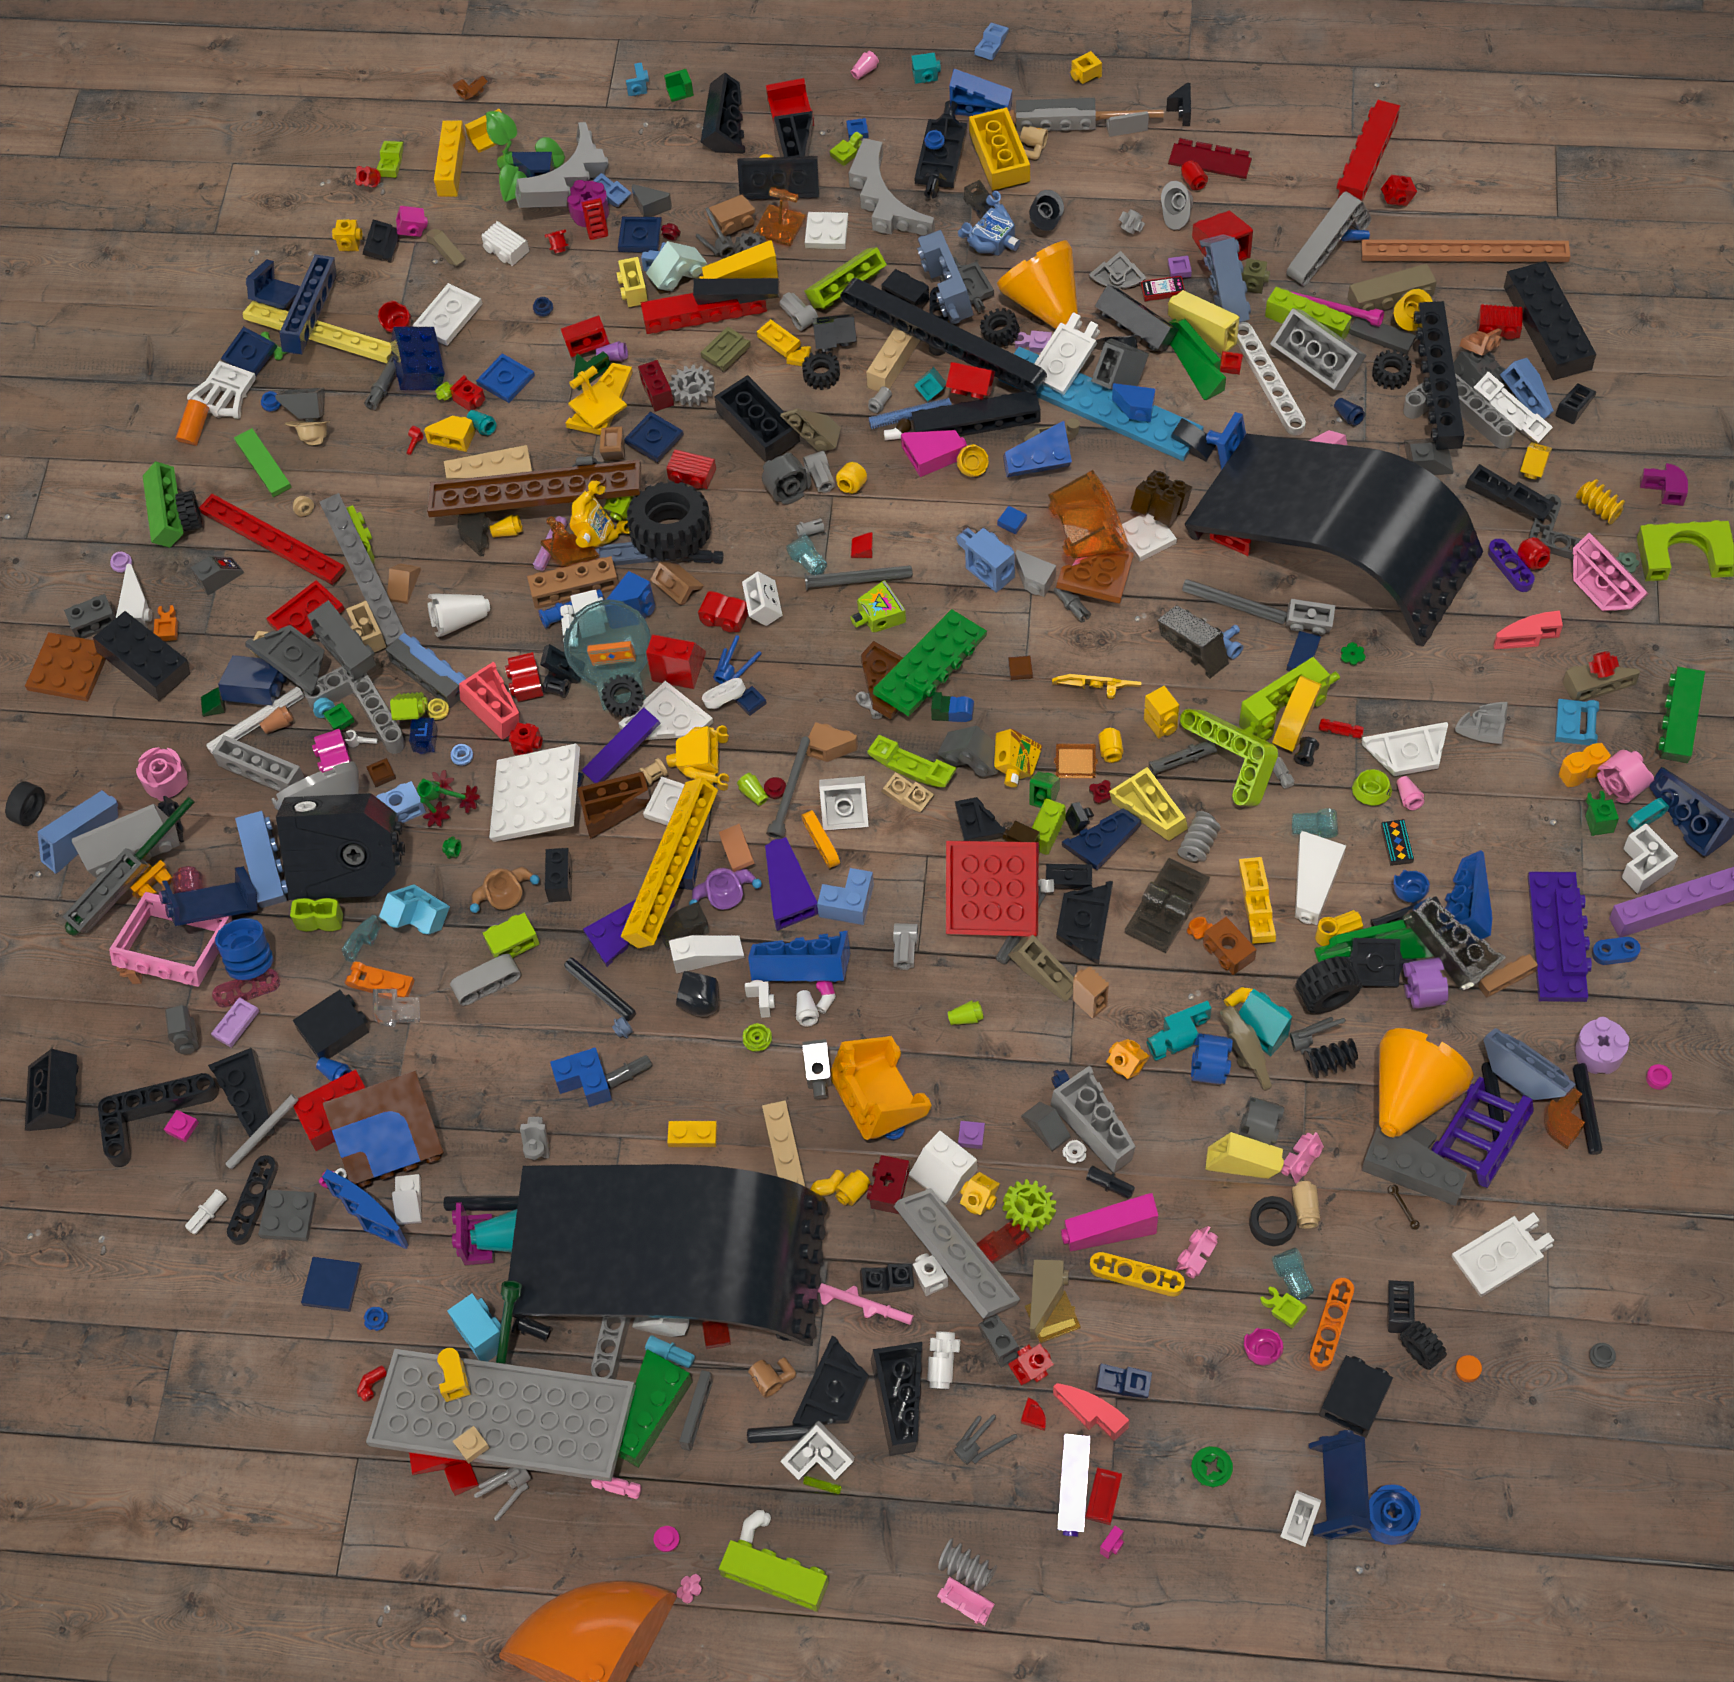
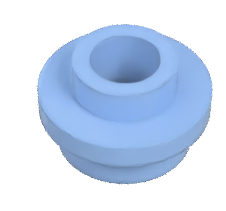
(461, 749)

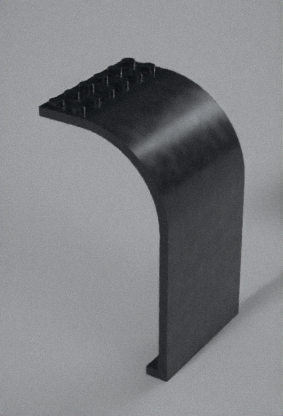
(1352, 504)
(669, 1245)

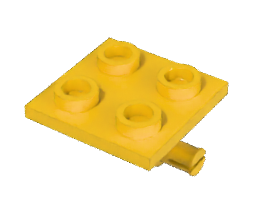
(596, 402)

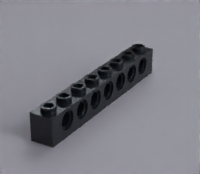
(1439, 375)

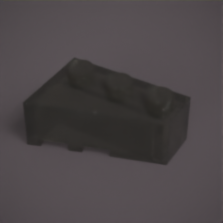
(1196, 638)

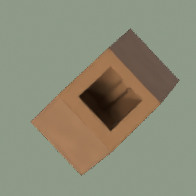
(830, 743)

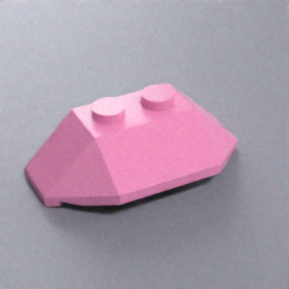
(1604, 577)

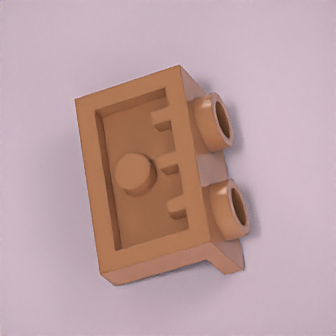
(1481, 342)

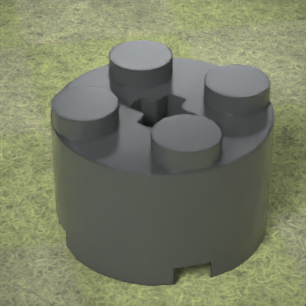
(785, 478)
(1261, 1120)

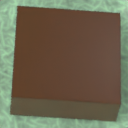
(1020, 667)
(381, 772)

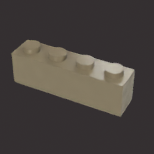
(1387, 290)

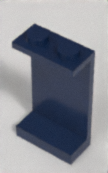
(211, 901)
(1344, 1485)

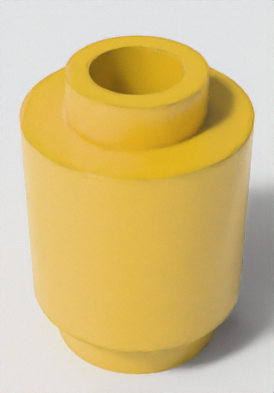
(1111, 745)
(852, 1188)

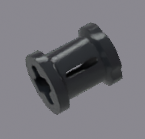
(556, 685)
(1306, 751)

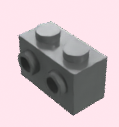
(90, 616)

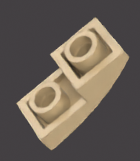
(908, 794)

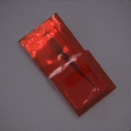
(1003, 1242)

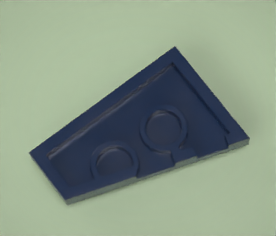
(1103, 840)

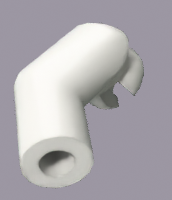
(752, 1522)

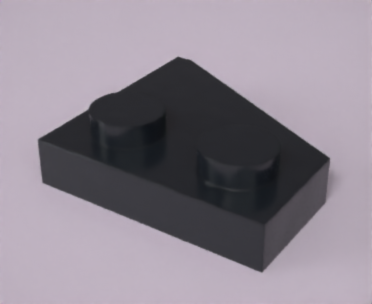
(977, 821)

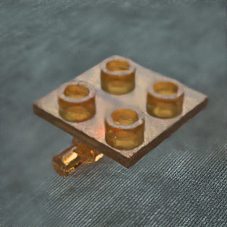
(779, 222)
(564, 547)

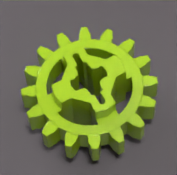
(1029, 1205)

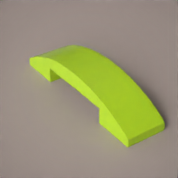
(909, 764)

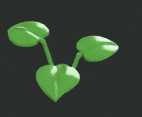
(500, 131)

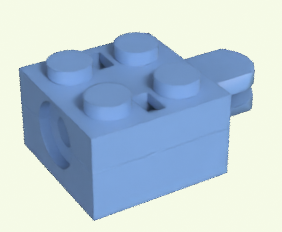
(988, 558)

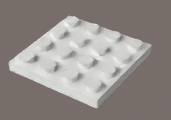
(535, 793)

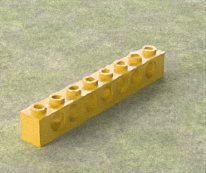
(669, 863)

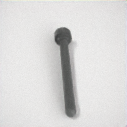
(777, 828)

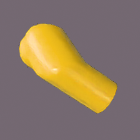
(827, 1186)

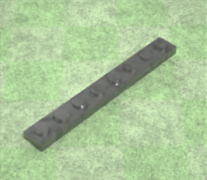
(362, 568)

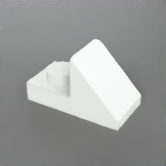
(407, 1199)

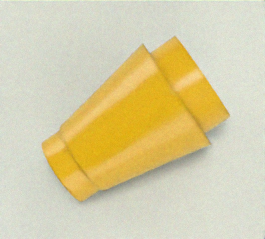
(507, 527)

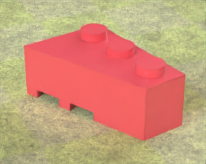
(490, 701)

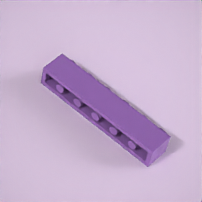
(1673, 903)

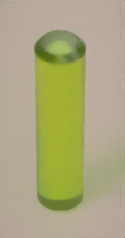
(823, 1485)

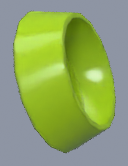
(1372, 787)

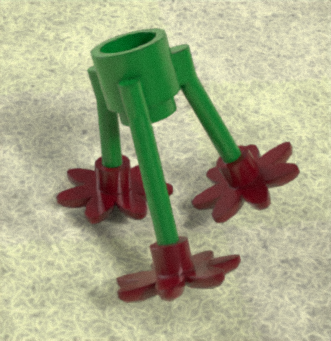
(432, 790)

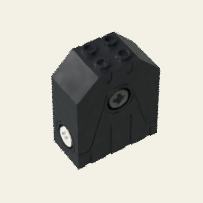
(338, 845)

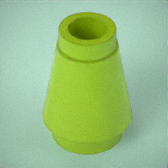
(751, 787)
(967, 1013)

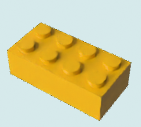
(999, 148)

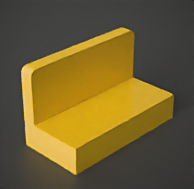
(478, 134)

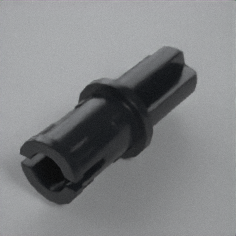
(1110, 1182)

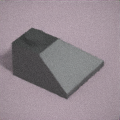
(303, 402)
(1425, 455)

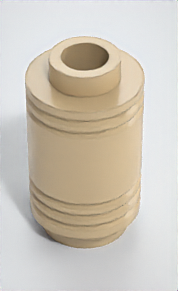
(1306, 1204)

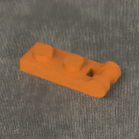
(378, 979)

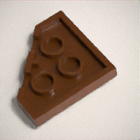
(876, 664)

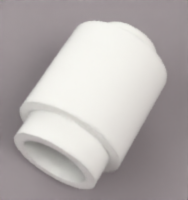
(940, 1370)

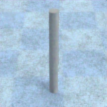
(261, 1131)

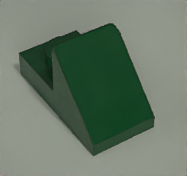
(600, 362)

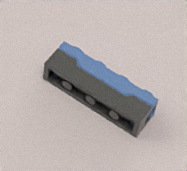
(425, 668)

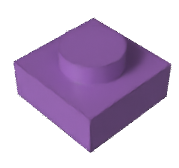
(1179, 266)
(971, 1134)

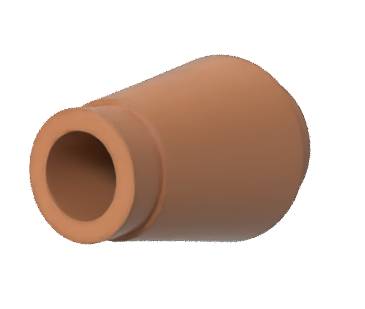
(278, 719)

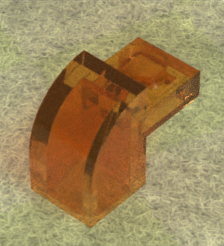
(1560, 1122)

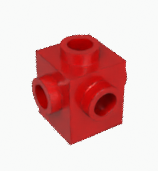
(1398, 190)
(525, 739)
(1031, 1364)

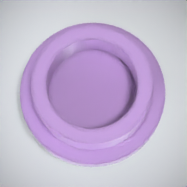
(119, 561)

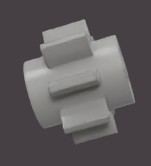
(1131, 221)

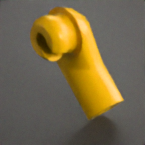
(1238, 996)

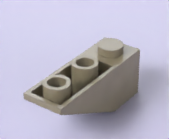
(814, 428)

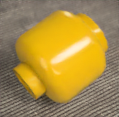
(851, 477)

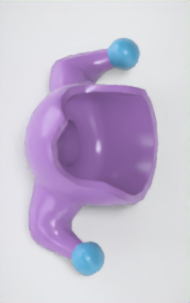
(724, 887)

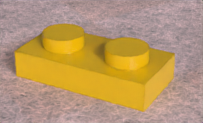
(778, 338)
(692, 1133)

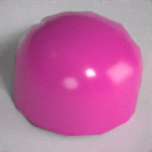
(1263, 1346)

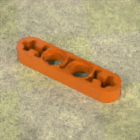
(1332, 1324)

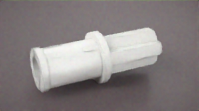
(205, 1212)

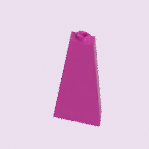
(1112, 1224)

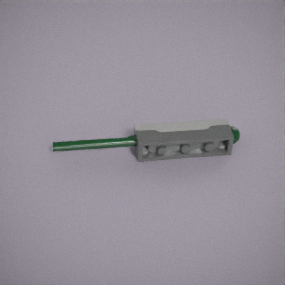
(116, 880)

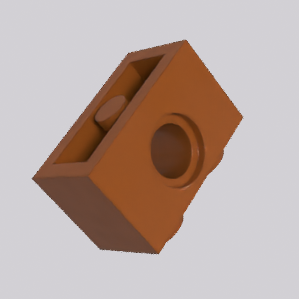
(1224, 934)

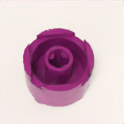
(585, 191)

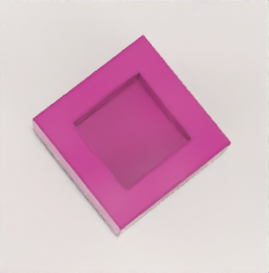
(181, 1126)
(1112, 1543)

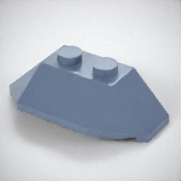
(1525, 1067)

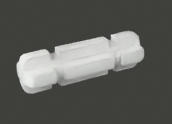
(567, 612)

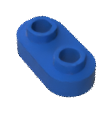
(1617, 951)

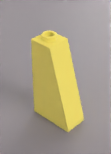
(1211, 322)

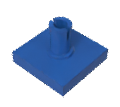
(1229, 439)

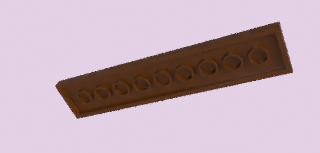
(532, 488)

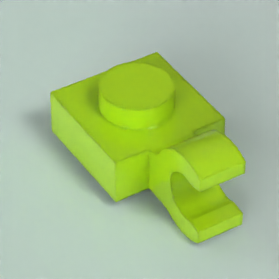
(846, 151)

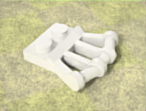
(231, 381)

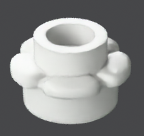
(1071, 1146)

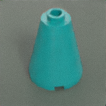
(495, 1233)

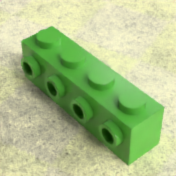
(161, 504)

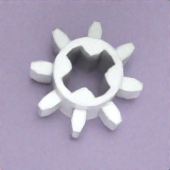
(945, 1343)

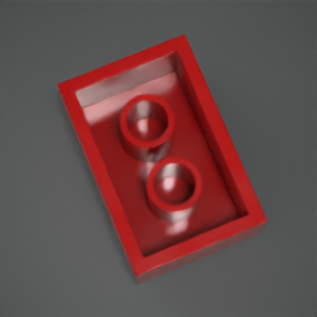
(312, 1112)

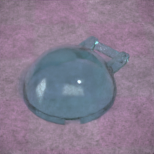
(602, 624)

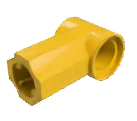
(1338, 925)

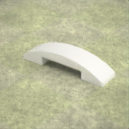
(1524, 420)

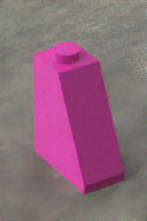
(932, 449)

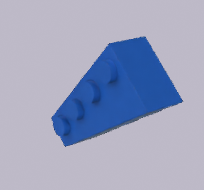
(801, 959)

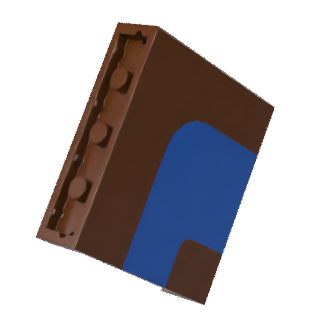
(383, 1129)

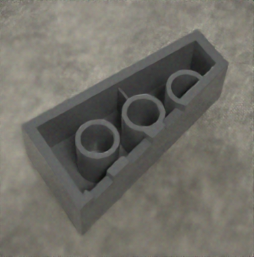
(1413, 1166)

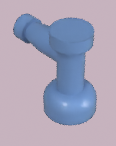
(1233, 649)

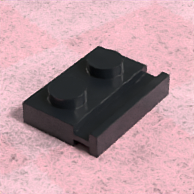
(381, 241)

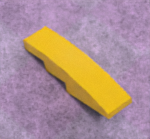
(1257, 900)

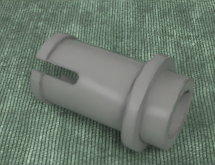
(876, 403)
(810, 527)

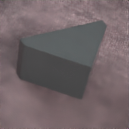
(651, 201)
(1046, 1125)

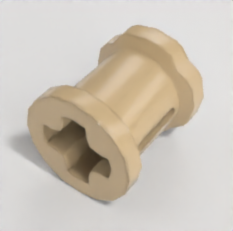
(654, 771)

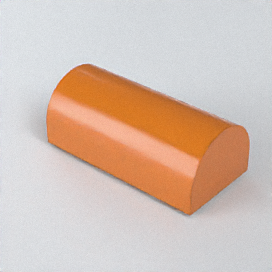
(192, 422)

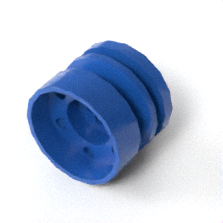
(244, 949)

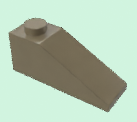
(1585, 685)
(1043, 967)
(1047, 1290)

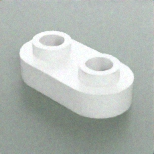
(723, 693)

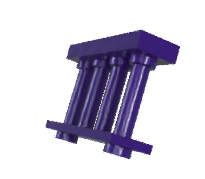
(1496, 1150)

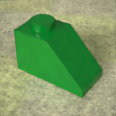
(1043, 787)

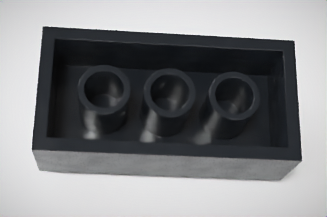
(756, 418)
(141, 655)

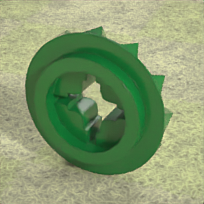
(1209, 1455)

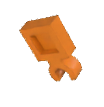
(167, 626)

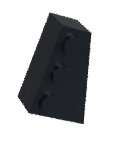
(793, 133)

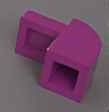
(1670, 480)

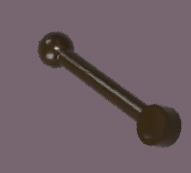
(1393, 1190)

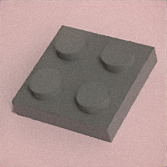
(287, 1215)

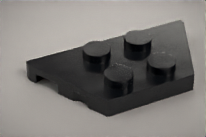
(1084, 920)
(833, 1388)

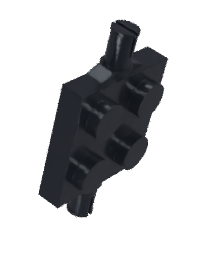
(1377, 961)

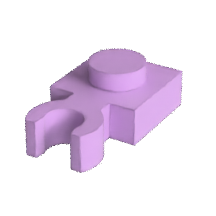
(1035, 341)

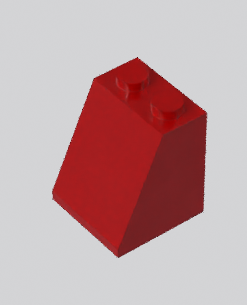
(1225, 224)
(674, 661)

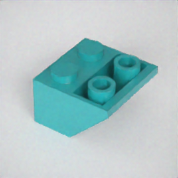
(1267, 1019)

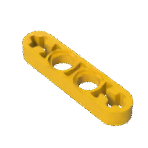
(1138, 1270)

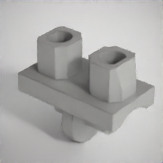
(534, 1138)

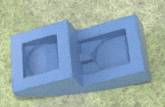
(992, 41)
(615, 191)

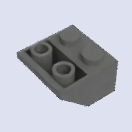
(1119, 365)

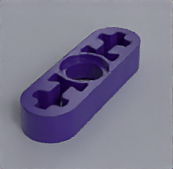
(1510, 555)

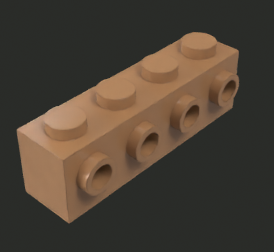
(561, 583)

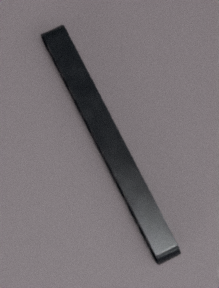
(943, 335)

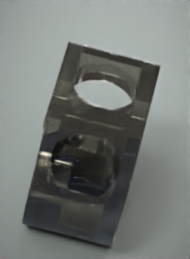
(977, 198)

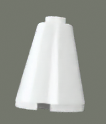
(455, 611)

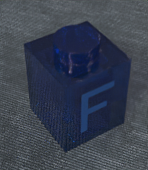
(423, 735)

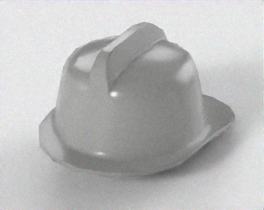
(1176, 204)

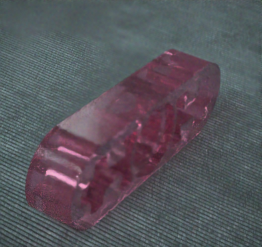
(253, 993)

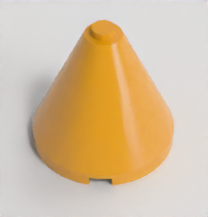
(1044, 284)
(1416, 1079)

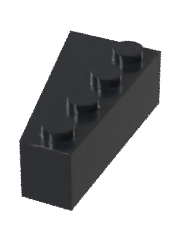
(898, 1391)

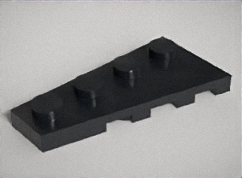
(244, 1088)

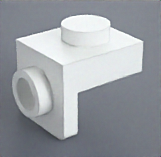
(761, 989)

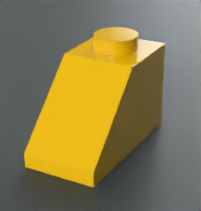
(451, 433)
(1535, 460)

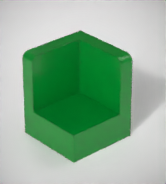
(678, 85)

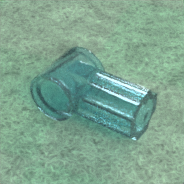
(804, 552)
(1321, 823)
(1291, 1268)

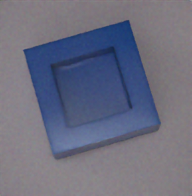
(857, 125)
(1012, 520)

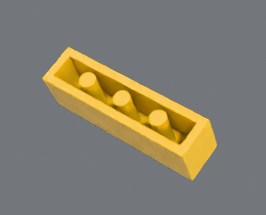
(450, 158)

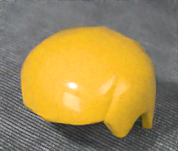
(972, 460)

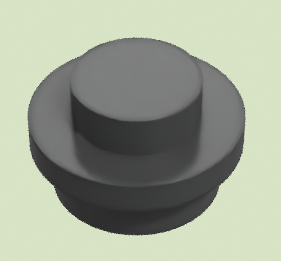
(1602, 1355)

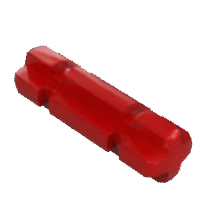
(1341, 728)

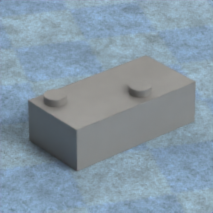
(1318, 349)

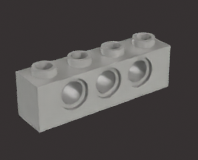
(256, 764)

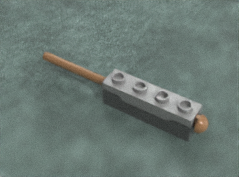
(1065, 114)

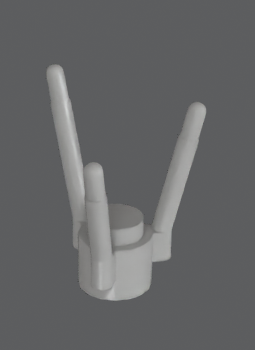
(514, 1477)

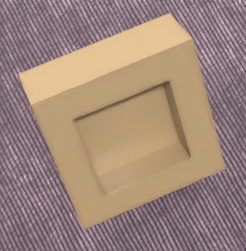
(471, 1444)

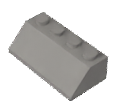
(104, 844)

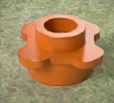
(1198, 926)

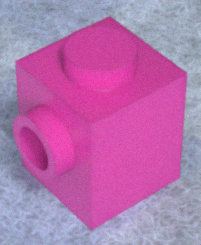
(411, 221)

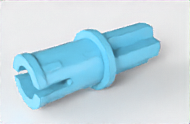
(670, 1351)

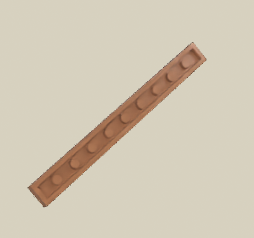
(1465, 250)

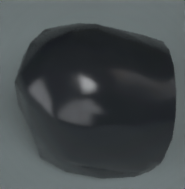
(698, 994)

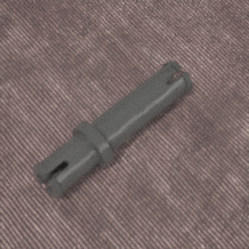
(379, 388)
(1206, 748)

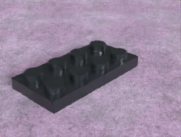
(795, 174)

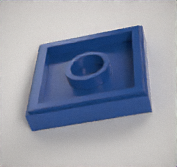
(505, 378)

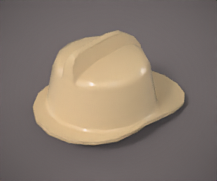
(310, 432)

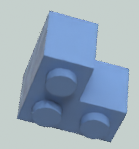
(847, 903)

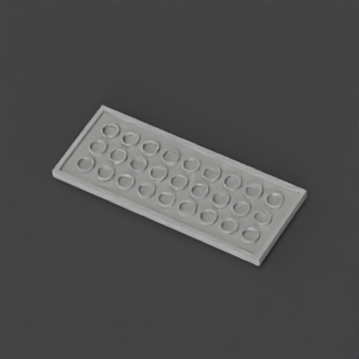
(523, 1414)

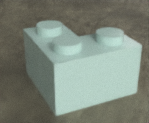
(673, 263)

